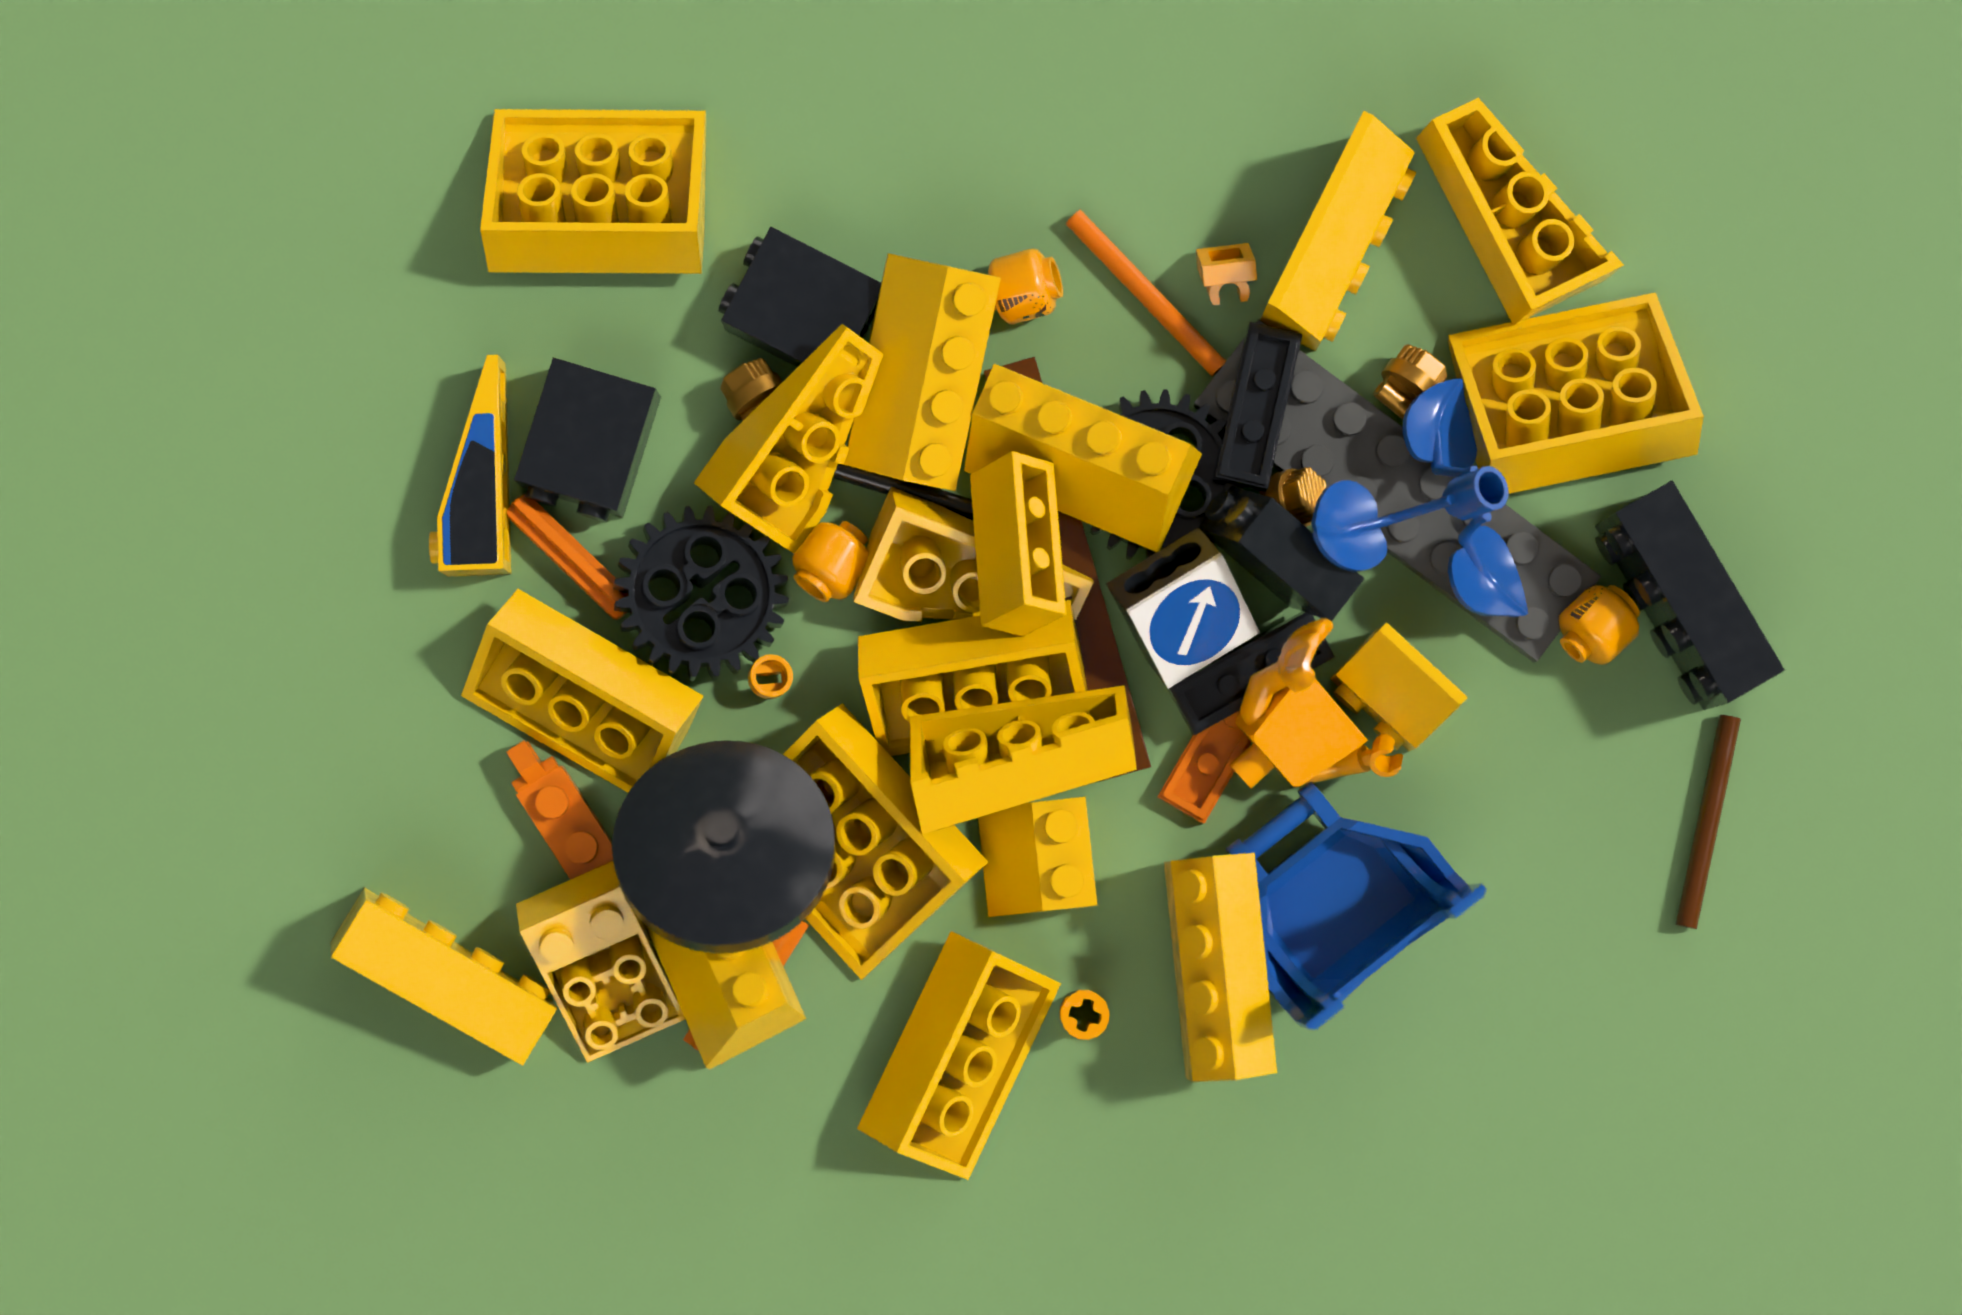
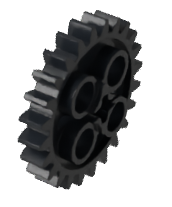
(1205, 438)
(669, 557)

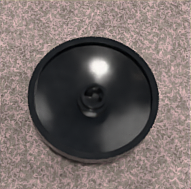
(723, 846)

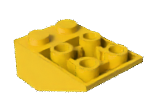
(598, 962)

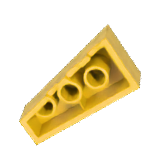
(1511, 214)
(1016, 753)
(442, 976)

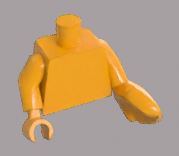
(1300, 725)

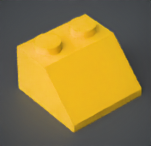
(1396, 688)
(1038, 857)

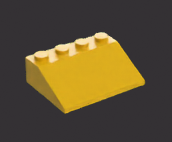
(595, 191)
(1577, 393)
(884, 868)

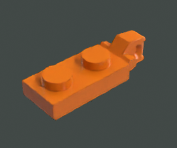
(560, 812)

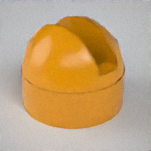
(767, 666)

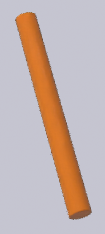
(1146, 292)

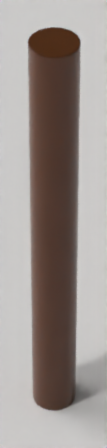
(1708, 821)

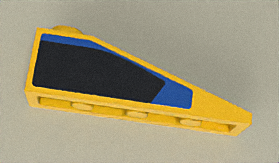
(473, 516)

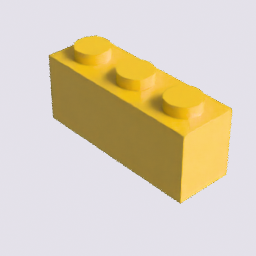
(1017, 544)

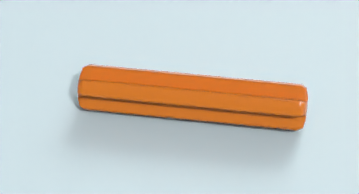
(566, 553)

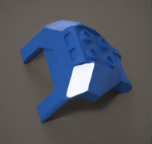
(1345, 903)

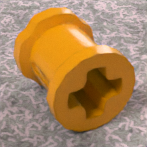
(1092, 1029)

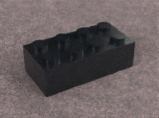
(1687, 598)

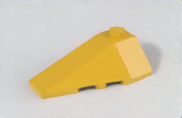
(786, 450)
(927, 565)

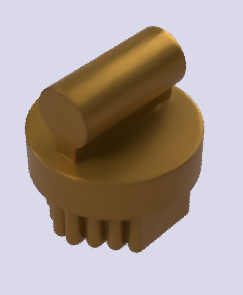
(1408, 376)
(748, 387)
(1297, 492)

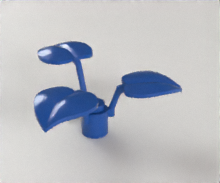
(1437, 432)

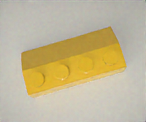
(1339, 233)
(934, 341)
(1104, 463)
(961, 668)
(578, 692)
(1220, 967)
(729, 997)
(958, 1056)

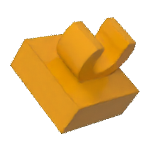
(1226, 266)

